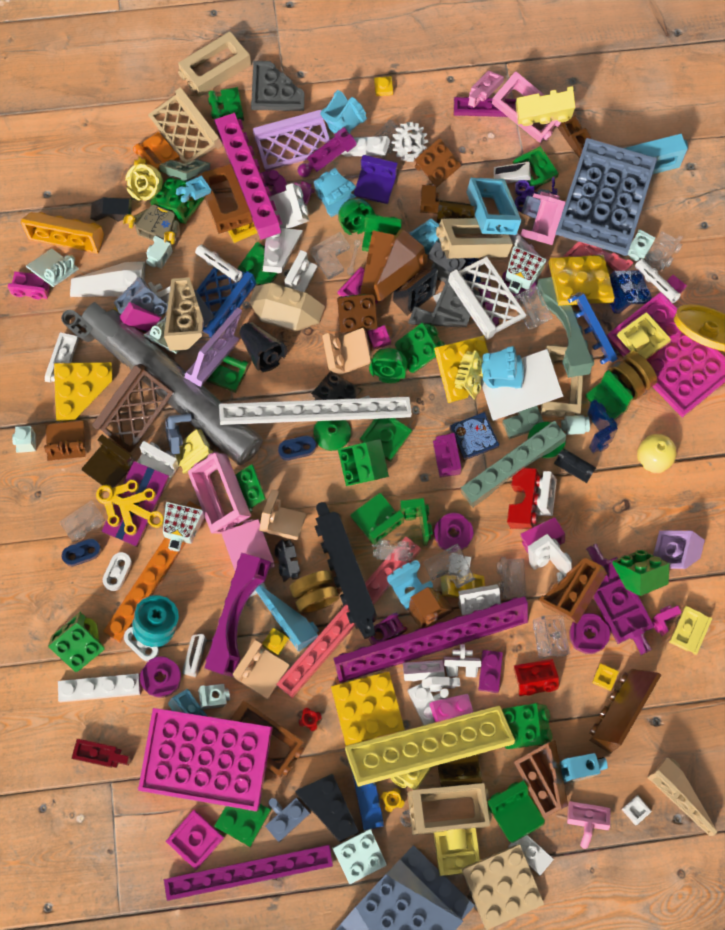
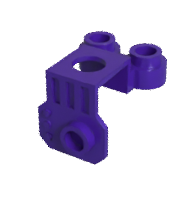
(529, 191)

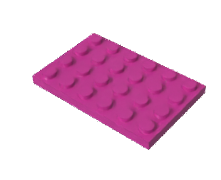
(683, 367)
(205, 759)

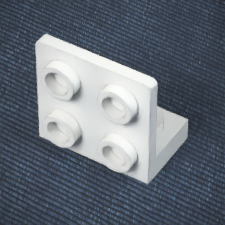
(548, 549)

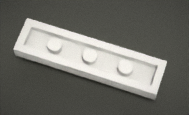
(98, 687)

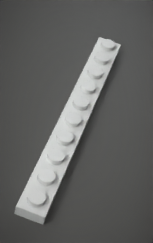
(314, 410)

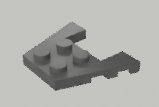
(449, 308)

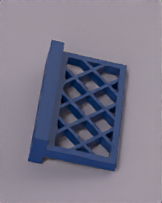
(231, 302)

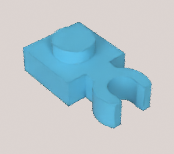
(196, 188)

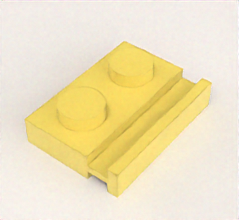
(194, 449)
(690, 630)

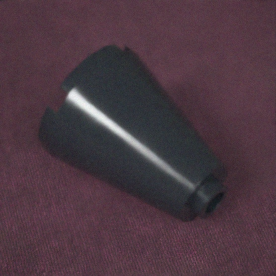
(262, 347)

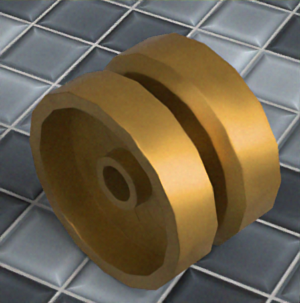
(635, 374)
(314, 592)

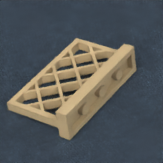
(195, 117)

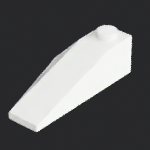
(108, 281)

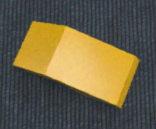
(450, 590)

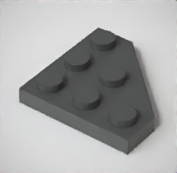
(274, 89)

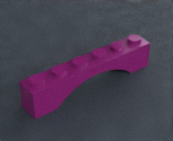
(224, 652)

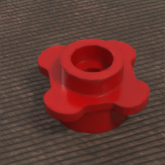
(307, 713)

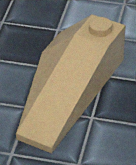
(676, 786)

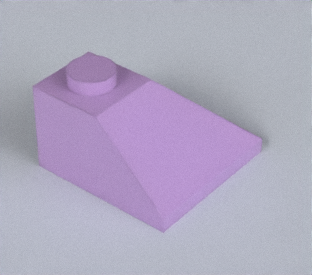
(679, 548)

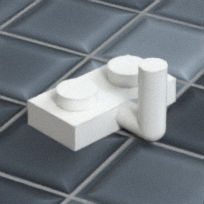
(421, 698)

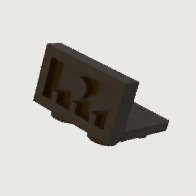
(454, 210)
(108, 463)

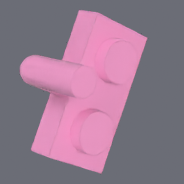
(589, 817)

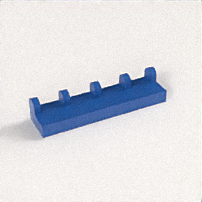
(595, 327)
(369, 805)

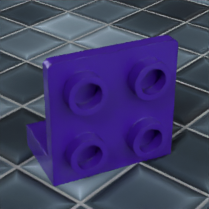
(376, 179)

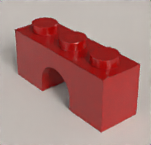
(523, 514)

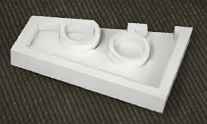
(279, 249)

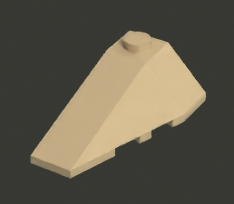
(183, 316)

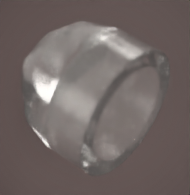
(405, 823)

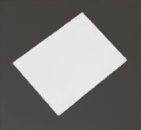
(538, 387)

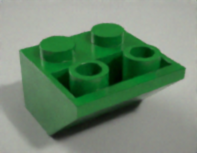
(363, 462)
(642, 572)

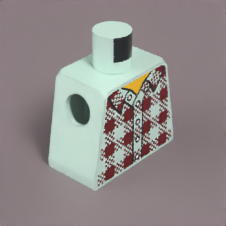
(523, 269)
(181, 524)

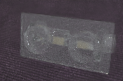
(385, 549)

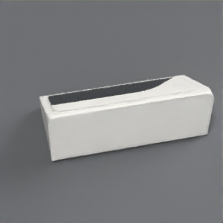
(513, 172)
(194, 655)

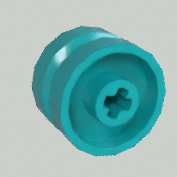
(155, 621)

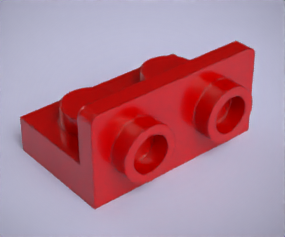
(536, 677)

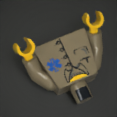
(155, 222)

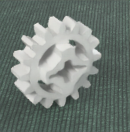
(409, 141)

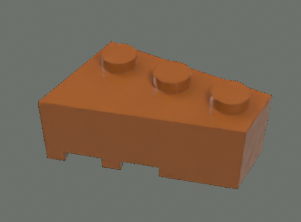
(379, 247)
(575, 591)
(428, 607)
(544, 778)

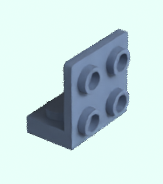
(142, 296)

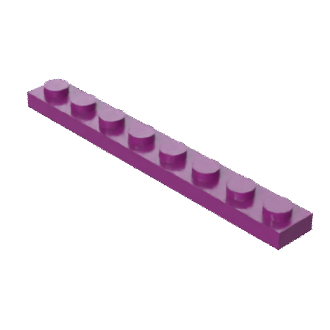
(248, 873)

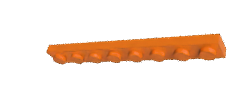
(143, 587)

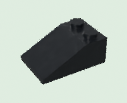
(416, 291)

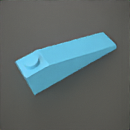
(293, 624)

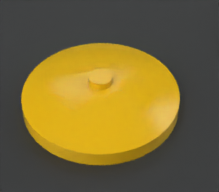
(702, 325)

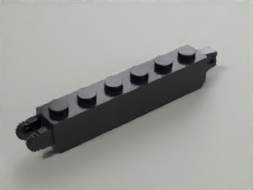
(347, 570)

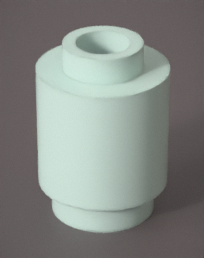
(575, 424)

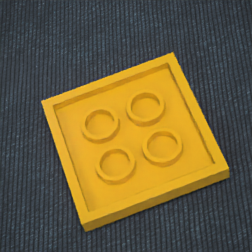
(581, 275)
(367, 708)

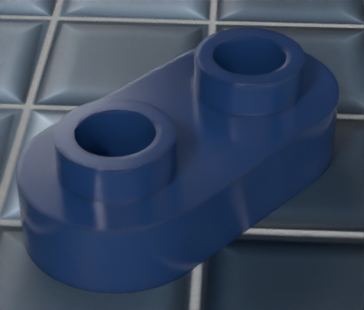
(296, 447)
(81, 551)

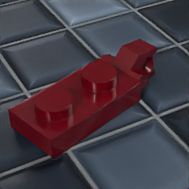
(99, 754)

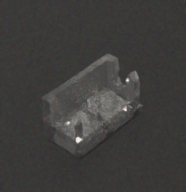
(534, 308)

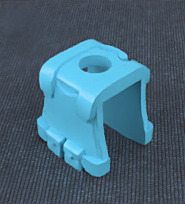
(343, 113)
(333, 190)
(503, 369)
(407, 578)

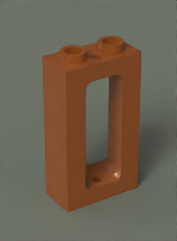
(233, 219)
(296, 745)

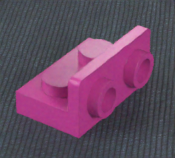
(28, 285)

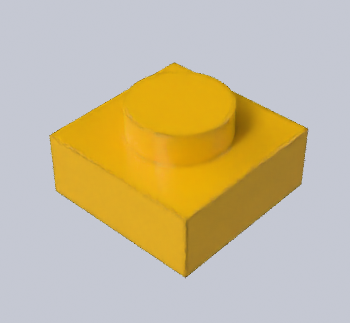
(383, 86)
(275, 641)
(605, 677)

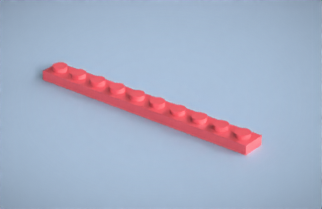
(337, 629)

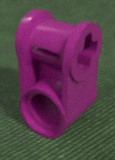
(389, 627)

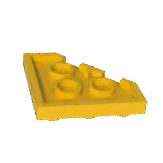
(449, 360)
(78, 386)

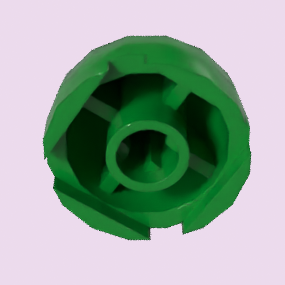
(352, 215)
(388, 365)

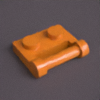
(159, 148)

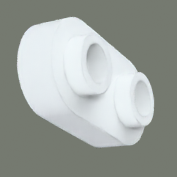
(114, 571)
(138, 647)

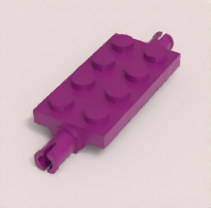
(619, 606)

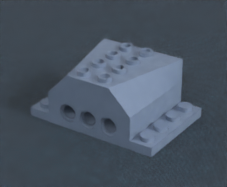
(606, 196)
(410, 899)

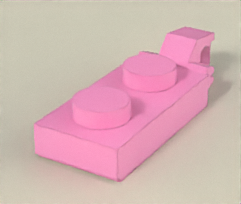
(484, 87)

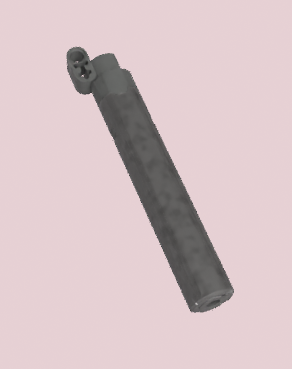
(133, 348)

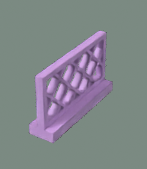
(287, 126)
(215, 350)

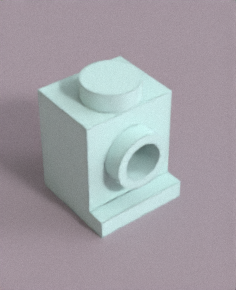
(640, 245)
(158, 253)
(24, 439)
(208, 701)

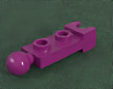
(320, 158)

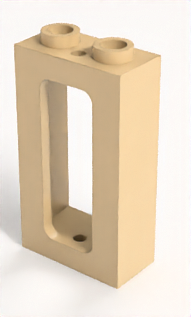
(219, 74)
(470, 247)
(550, 408)
(475, 791)

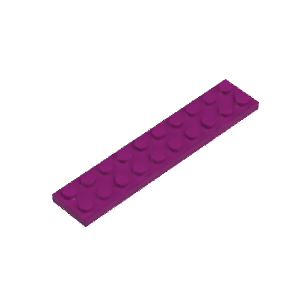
(431, 639)

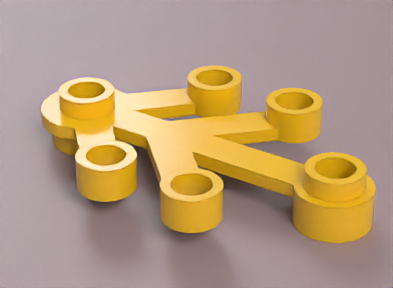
(127, 505)

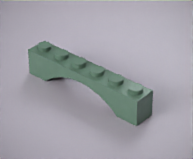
(577, 358)
(529, 451)

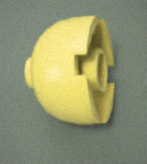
(144, 182)
(657, 453)

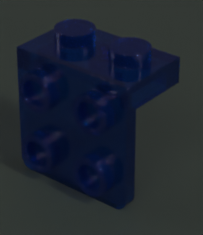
(628, 289)
(606, 426)

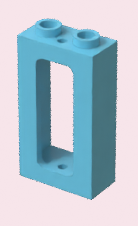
(668, 151)
(498, 190)

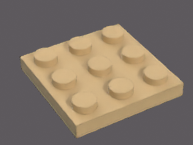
(502, 886)

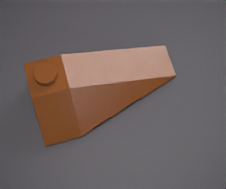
(401, 264)

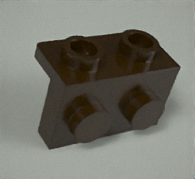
(460, 772)

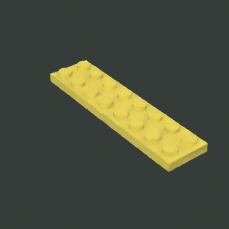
(429, 745)

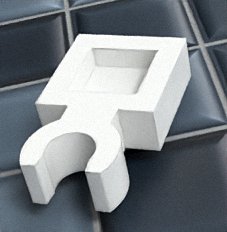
(437, 683)

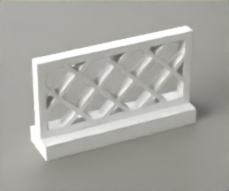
(472, 302)

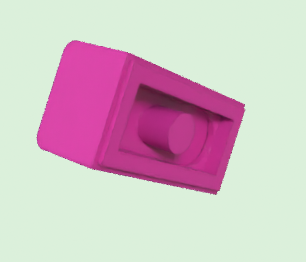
(139, 317)

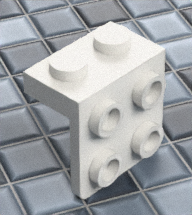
(291, 207)
(158, 460)

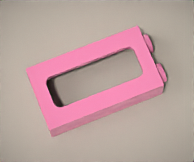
(518, 83)
(207, 495)

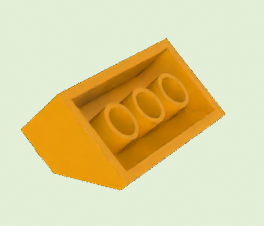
(63, 231)

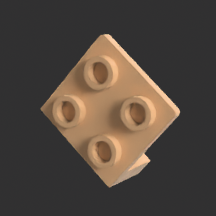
(347, 351)
(281, 520)
(260, 670)

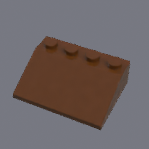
(624, 709)

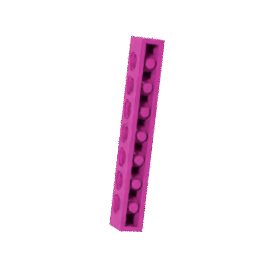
(248, 176)

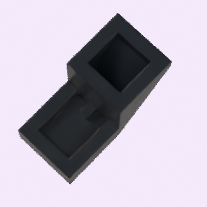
(112, 207)

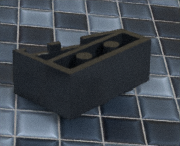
(329, 806)

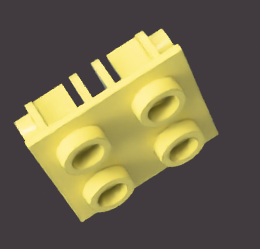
(471, 374)

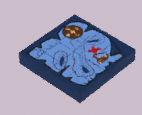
(474, 436)

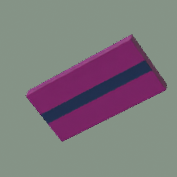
(146, 478)

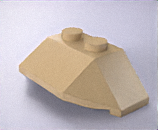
(285, 307)

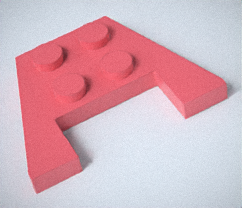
(612, 260)

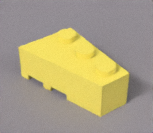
(545, 108)

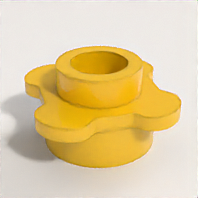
(386, 797)

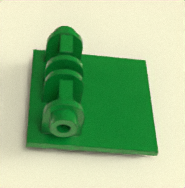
(250, 487)

